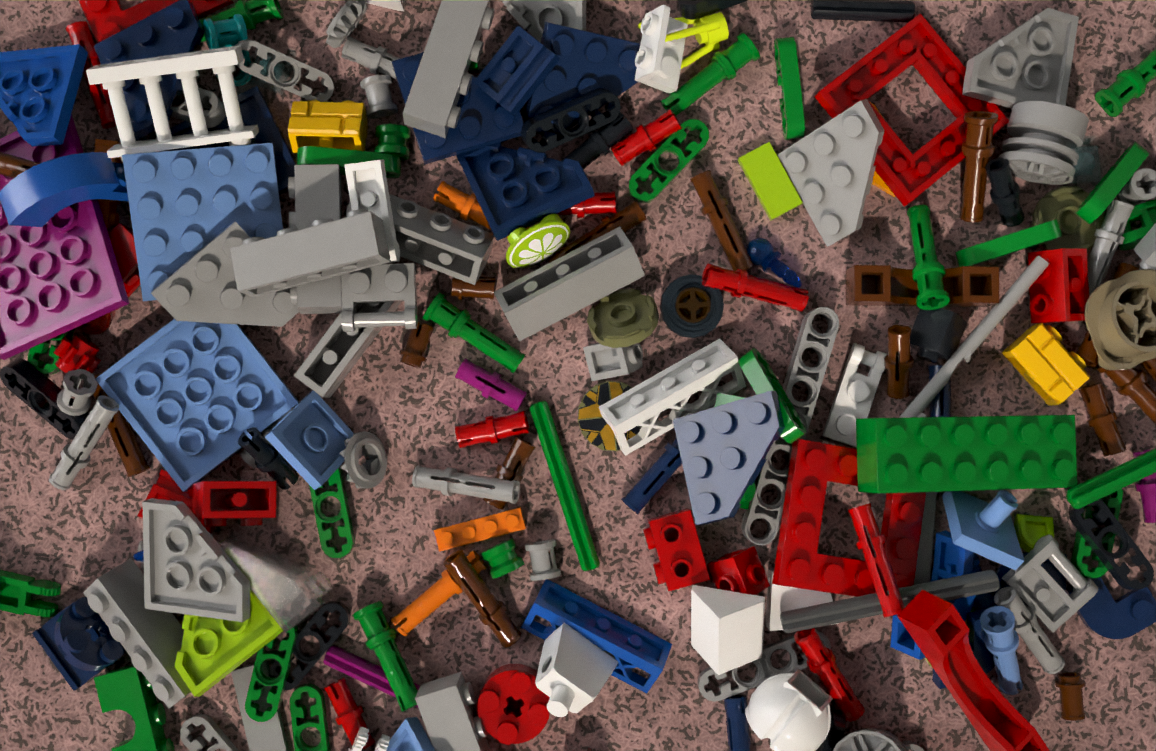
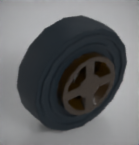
(704, 307)

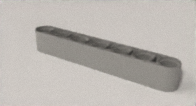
(812, 379)

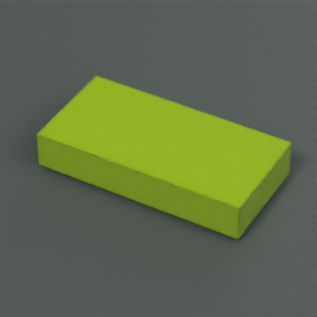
(770, 181)

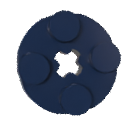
(77, 643)

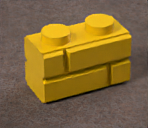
(328, 125)
(1046, 363)

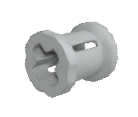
(378, 96)
(1139, 187)
(71, 389)
(543, 560)

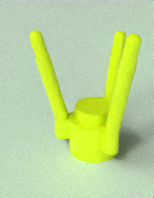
(707, 30)

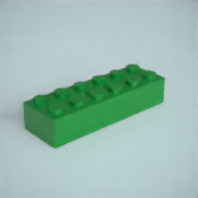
(965, 453)

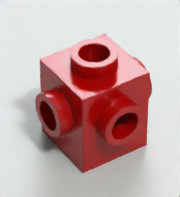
(739, 572)

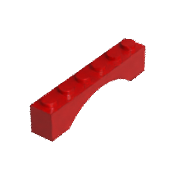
(945, 644)

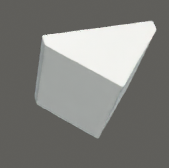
(726, 627)

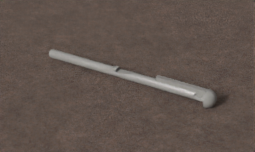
(976, 337)

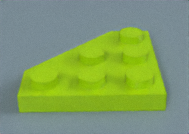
(218, 646)

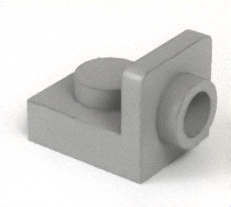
(612, 362)

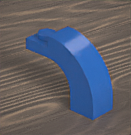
(60, 182)
(948, 562)

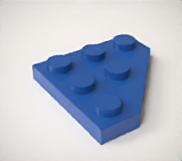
(41, 90)

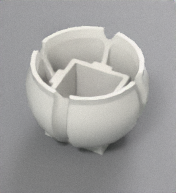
(790, 712)

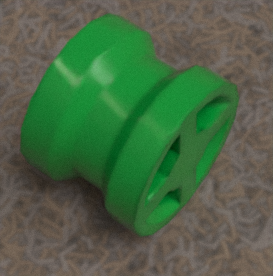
(393, 140)
(502, 558)

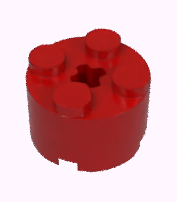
(506, 722)

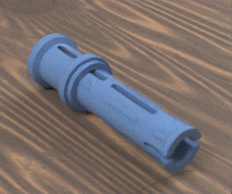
(1002, 642)

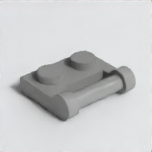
(380, 284)
(1042, 592)

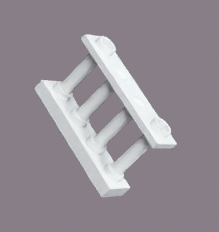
(186, 68)

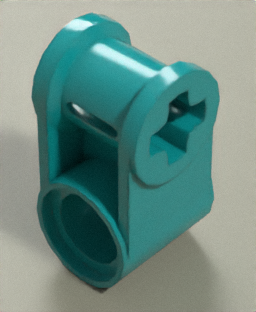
(238, 33)

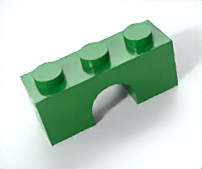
(131, 692)

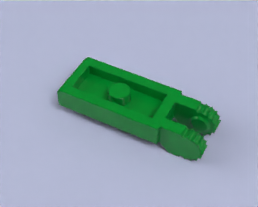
(17, 593)

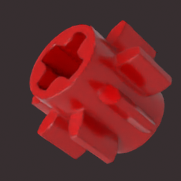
(77, 354)

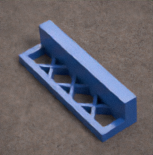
(626, 641)

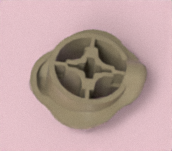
(1119, 325)

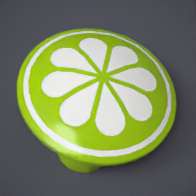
(537, 242)

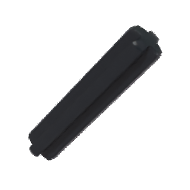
(863, 10)

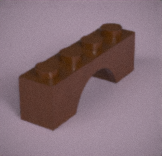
(895, 286)

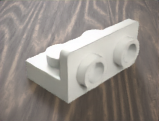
(657, 60)

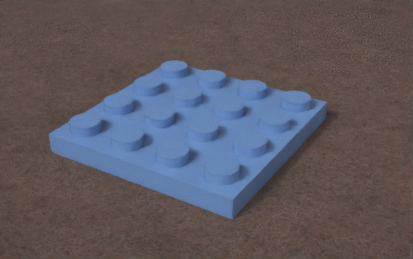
(191, 197)
(195, 394)

